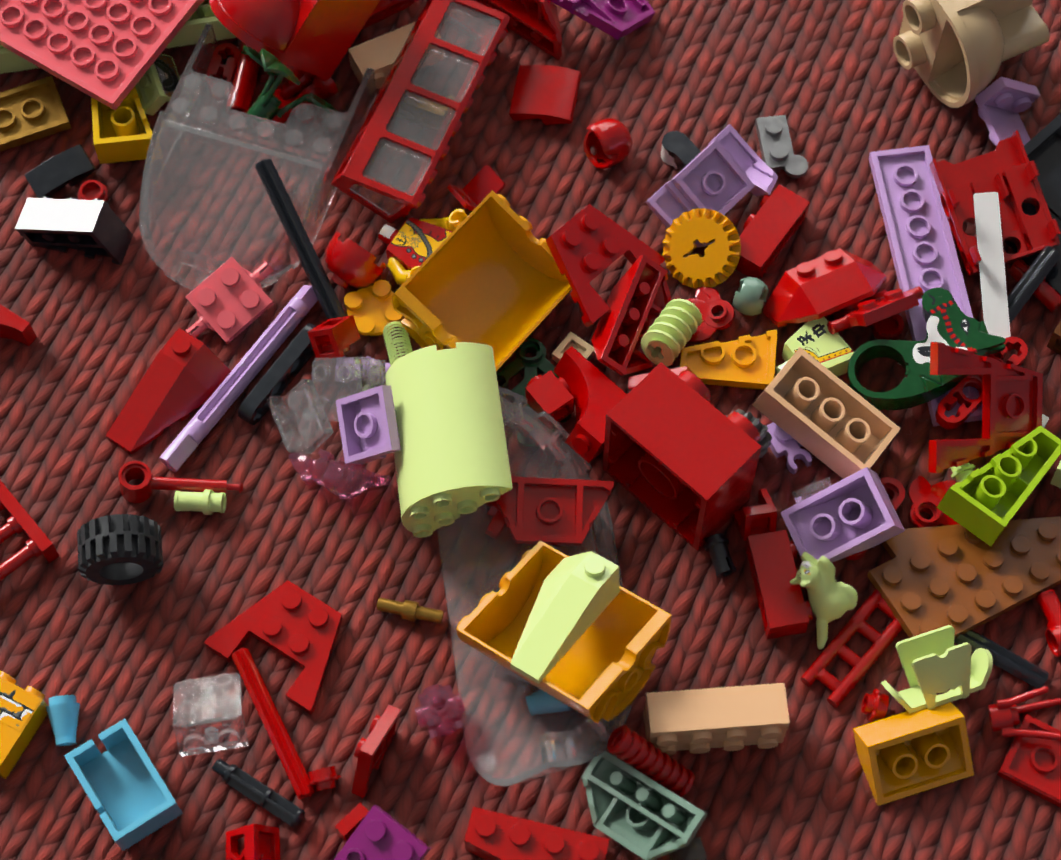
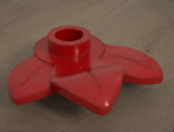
(709, 302)
(926, 499)

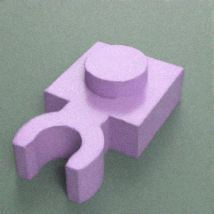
(785, 445)

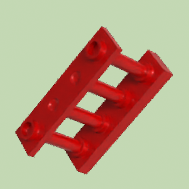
(21, 522)

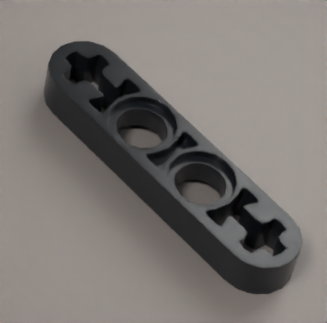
(277, 377)

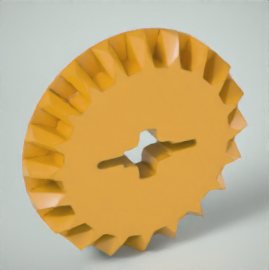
(720, 257)

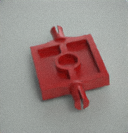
(875, 308)

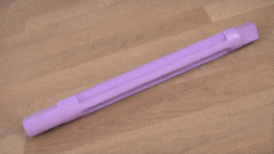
(238, 379)

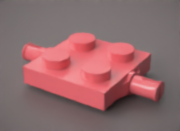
(229, 300)

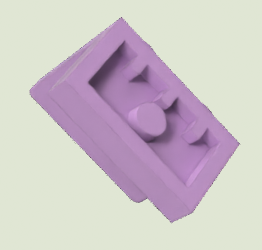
(1000, 108)

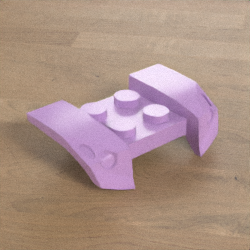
(714, 179)

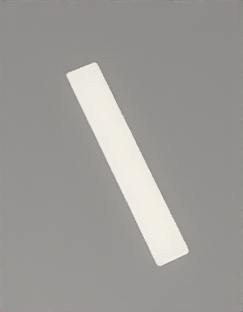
(992, 264)

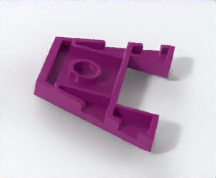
(611, 16)

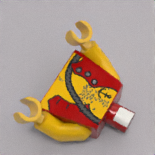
(416, 242)

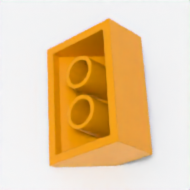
(914, 752)

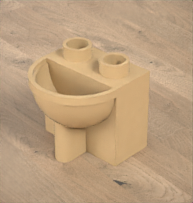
(964, 42)

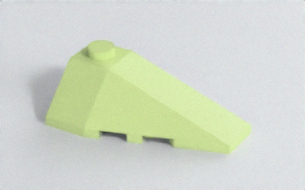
(563, 611)

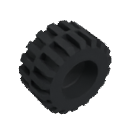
(119, 549)

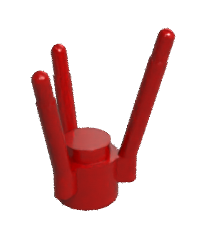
(1006, 714)

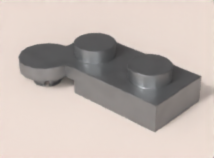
(777, 146)

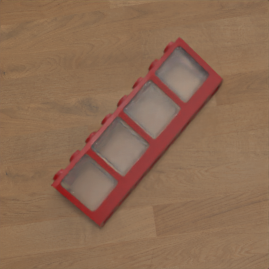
(420, 106)

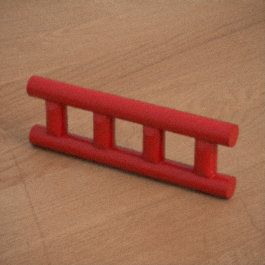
(838, 648)

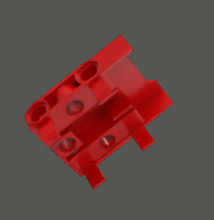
(1016, 181)

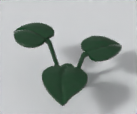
(267, 103)

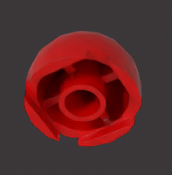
(351, 263)

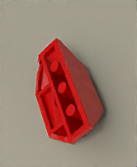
(533, 21)
(822, 287)
(633, 309)

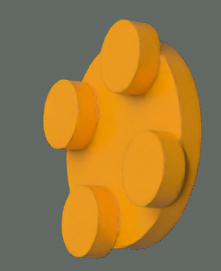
(372, 308)

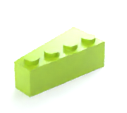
(997, 491)

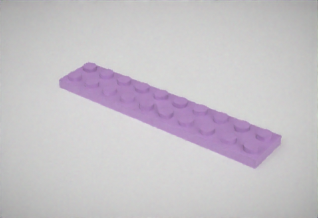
(919, 239)

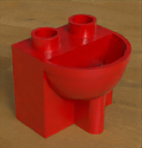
(299, 33)

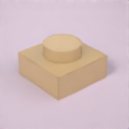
(579, 344)

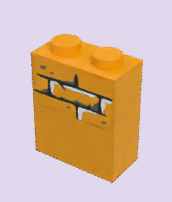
(20, 718)

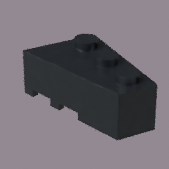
(74, 225)

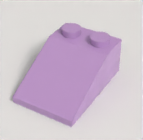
(843, 518)

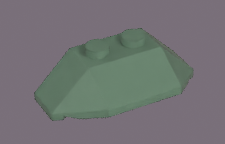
(638, 809)

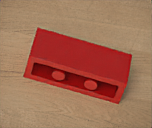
(770, 230)
(772, 569)

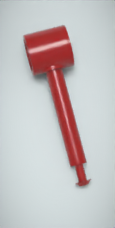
(143, 491)

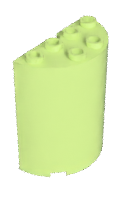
(448, 434)

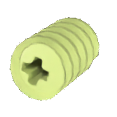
(671, 331)

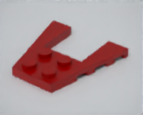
(1008, 409)

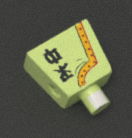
(820, 344)

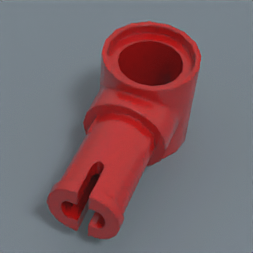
(1051, 608)

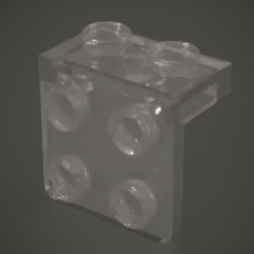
(344, 377)
(209, 714)

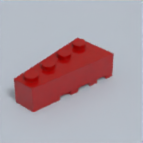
(514, 838)

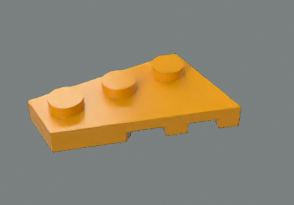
(734, 363)

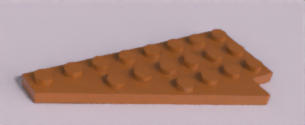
(959, 580)

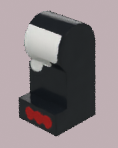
(678, 150)

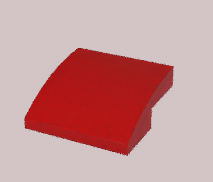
(545, 94)

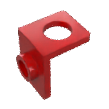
(478, 188)

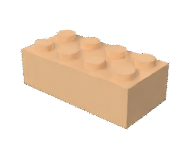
(826, 415)
(717, 718)

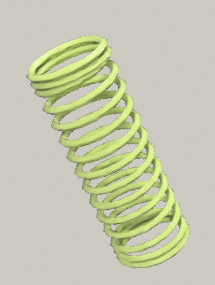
(391, 350)

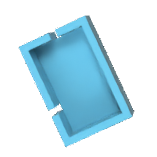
(123, 785)

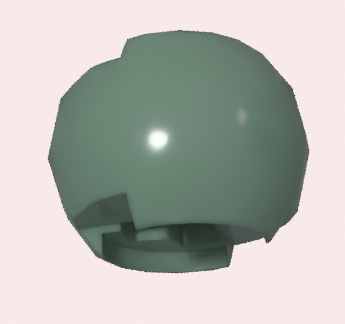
(750, 296)

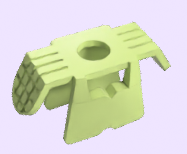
(936, 666)

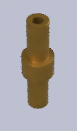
(410, 610)

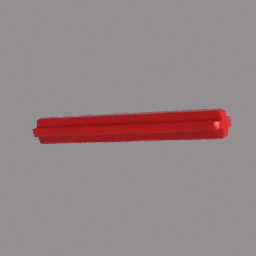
(273, 723)

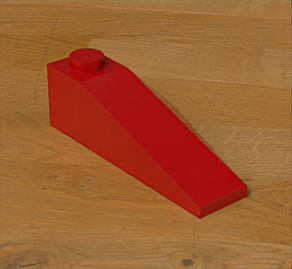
(172, 387)

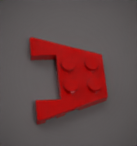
(586, 249)
(294, 627)

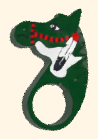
(945, 325)

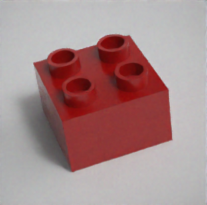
(681, 453)

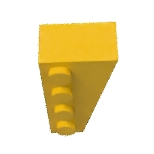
(121, 132)

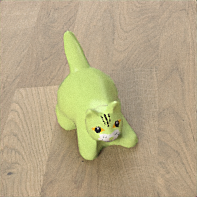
(826, 596)

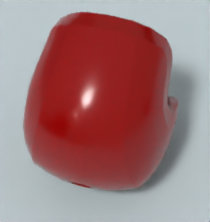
(610, 141)

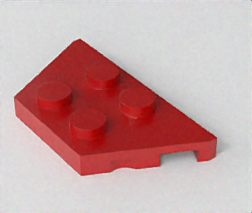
(552, 509)

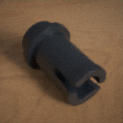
(720, 555)

